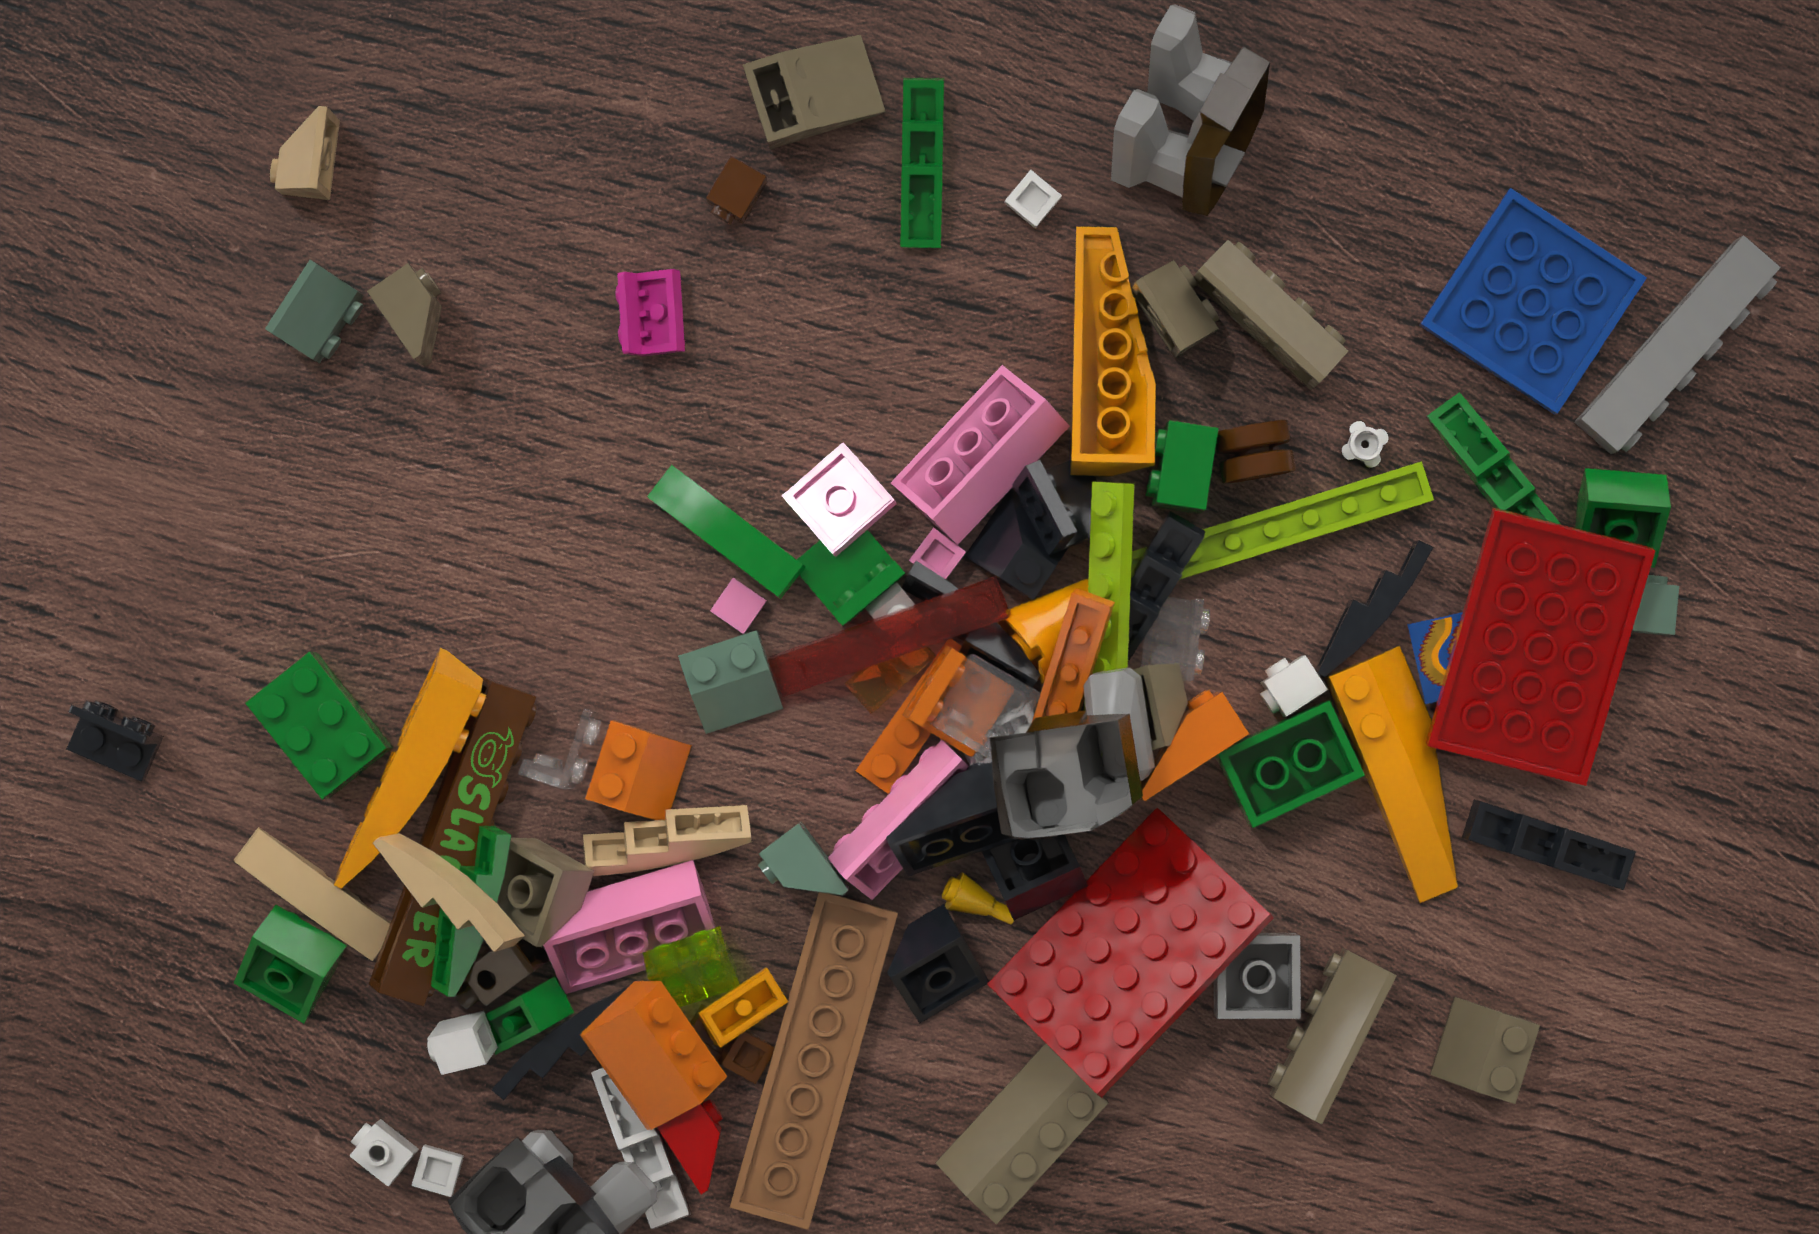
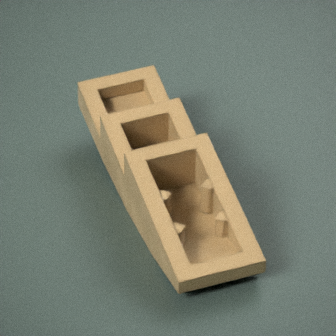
(662, 843)
(438, 882)
(313, 893)

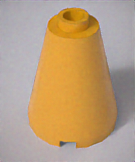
(1038, 624)

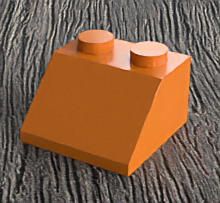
(638, 771)

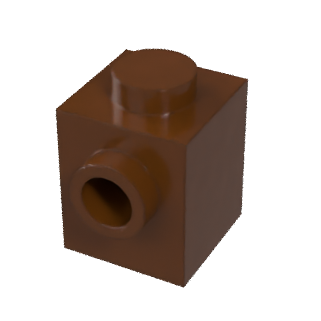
(735, 191)

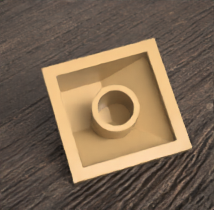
(308, 157)

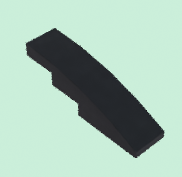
(1159, 573)
(1361, 621)
(988, 642)
(1548, 844)
(551, 1048)

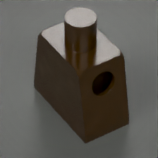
(509, 968)

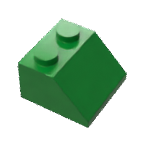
(1624, 506)
(289, 963)

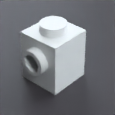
(1291, 685)
(461, 1043)
(382, 1151)

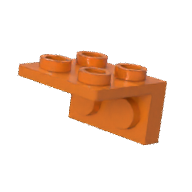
(932, 691)

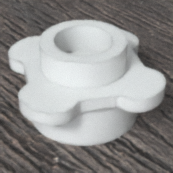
(1368, 455)

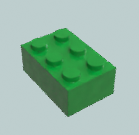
(319, 725)
(1289, 764)

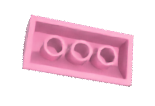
(980, 454)
(865, 854)
(624, 921)

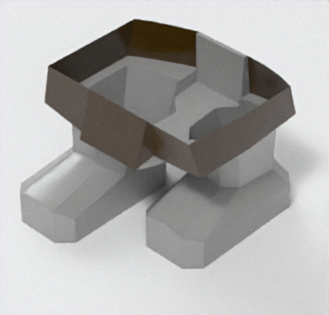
(1215, 93)
(1053, 771)

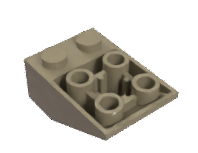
(813, 90)

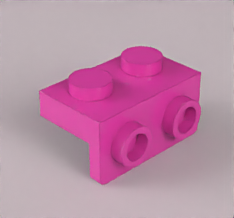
(650, 312)

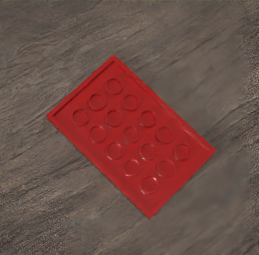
(1540, 646)
(1130, 952)

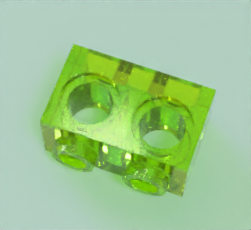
(693, 966)

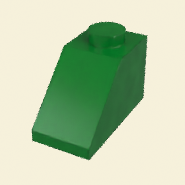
(528, 1014)

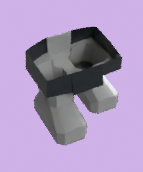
(537, 1191)

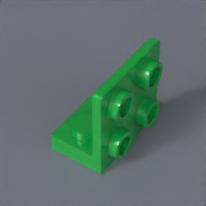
(852, 578)

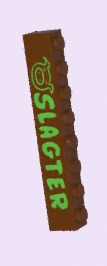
(464, 802)

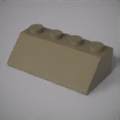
(1270, 314)
(1331, 1034)
(1020, 1134)

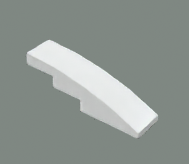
(646, 1150)

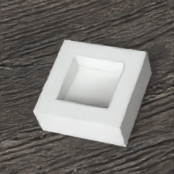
(1033, 199)
(889, 602)
(437, 1170)

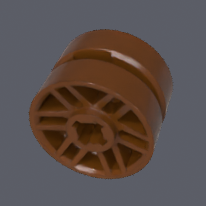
(1254, 451)

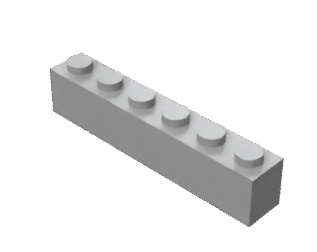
(1677, 345)

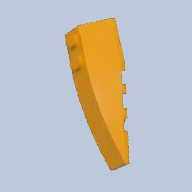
(1110, 364)
(1389, 737)
(424, 748)

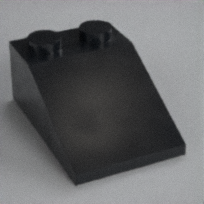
(951, 823)
(1034, 873)

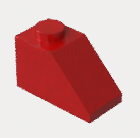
(695, 1141)

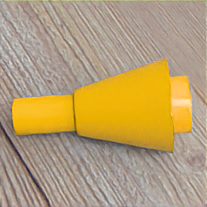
(967, 896)

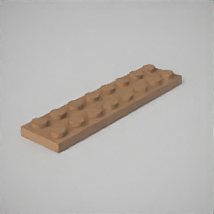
(813, 1060)

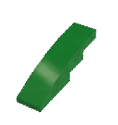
(922, 162)
(1486, 460)
(726, 531)
(459, 948)

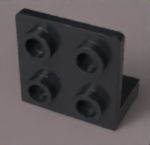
(1056, 504)
(115, 742)

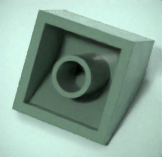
(316, 312)
(731, 682)
(801, 863)

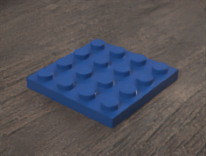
(1532, 301)

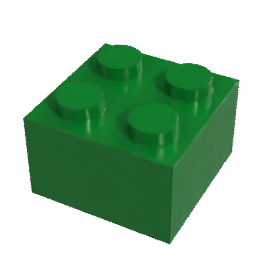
(1183, 467)

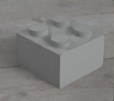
(1262, 980)

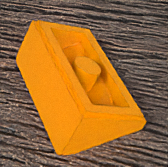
(742, 1007)

